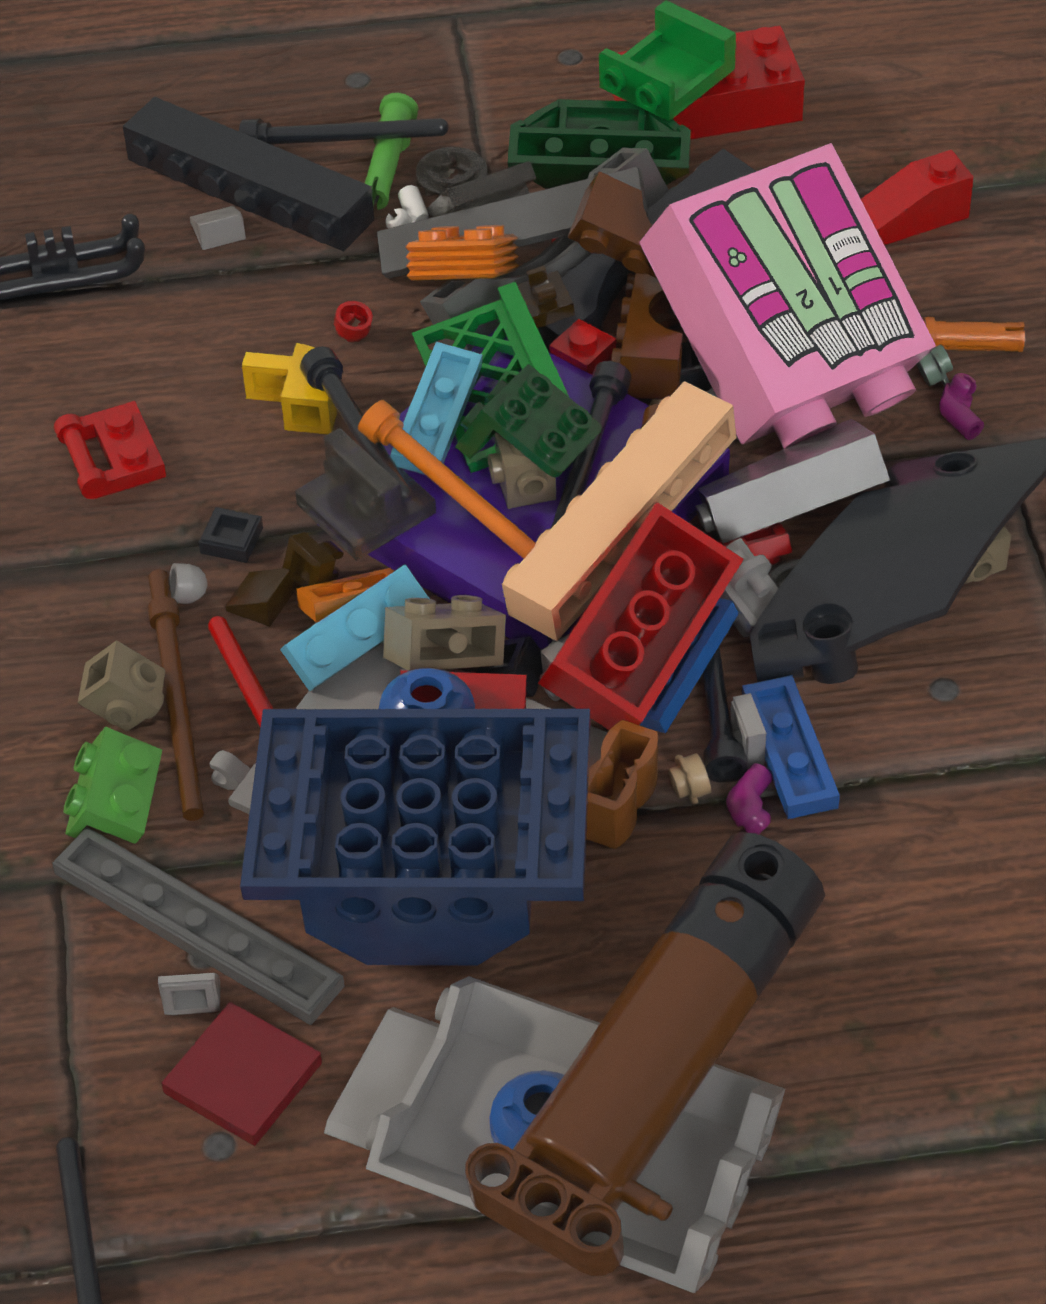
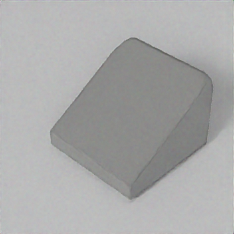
(218, 227)
(190, 993)

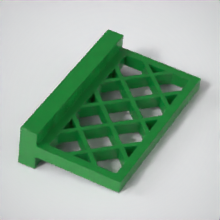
(522, 342)

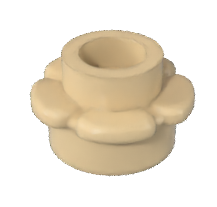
(689, 778)

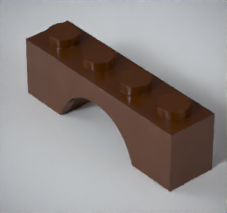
(613, 223)
(644, 341)

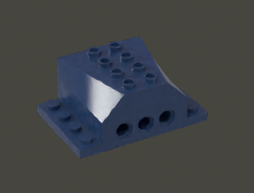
(419, 826)

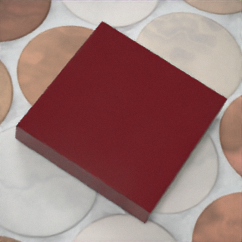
(242, 1073)

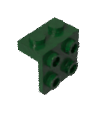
(533, 419)

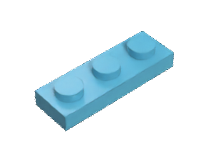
(440, 401)
(349, 630)

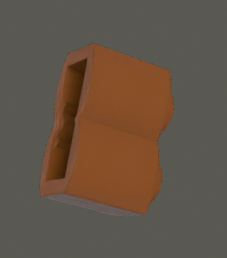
(621, 782)

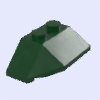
(579, 135)

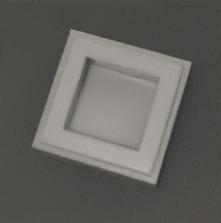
(748, 728)

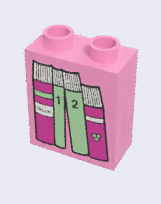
(789, 297)

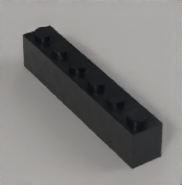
(249, 173)

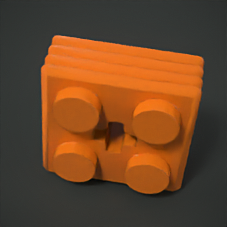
(475, 255)

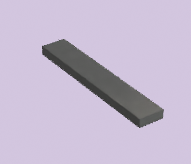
(528, 217)
(199, 926)

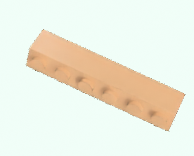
(583, 546)

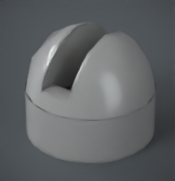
(187, 583)

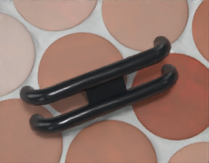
(56, 264)

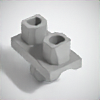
(749, 588)

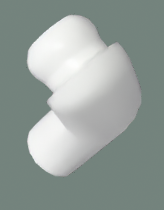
(412, 208)

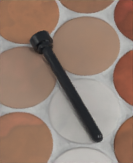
(343, 131)
(324, 372)
(608, 387)
(724, 755)
(78, 1222)

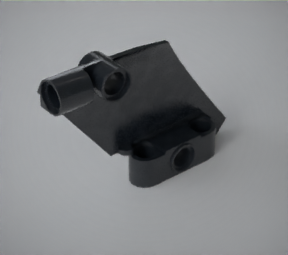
(892, 559)

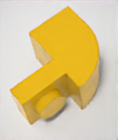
(281, 380)

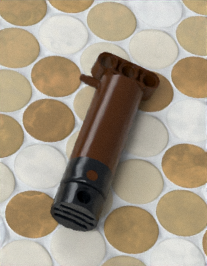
(649, 1057)

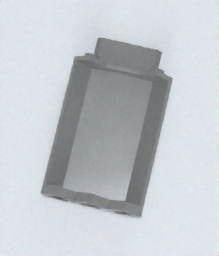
(429, 1094)

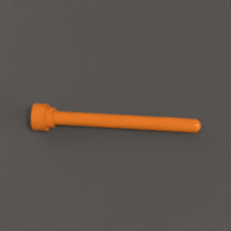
(383, 425)

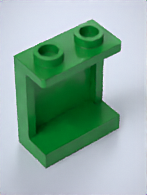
(670, 64)

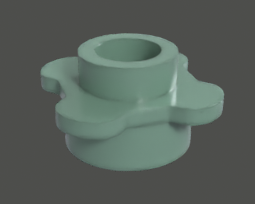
(935, 366)

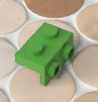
(113, 786)

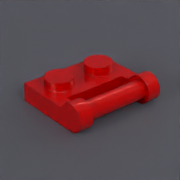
(125, 445)

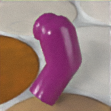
(956, 405)
(745, 801)

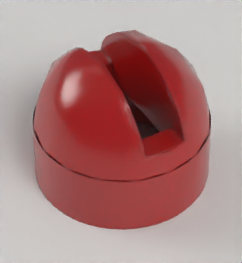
(345, 317)

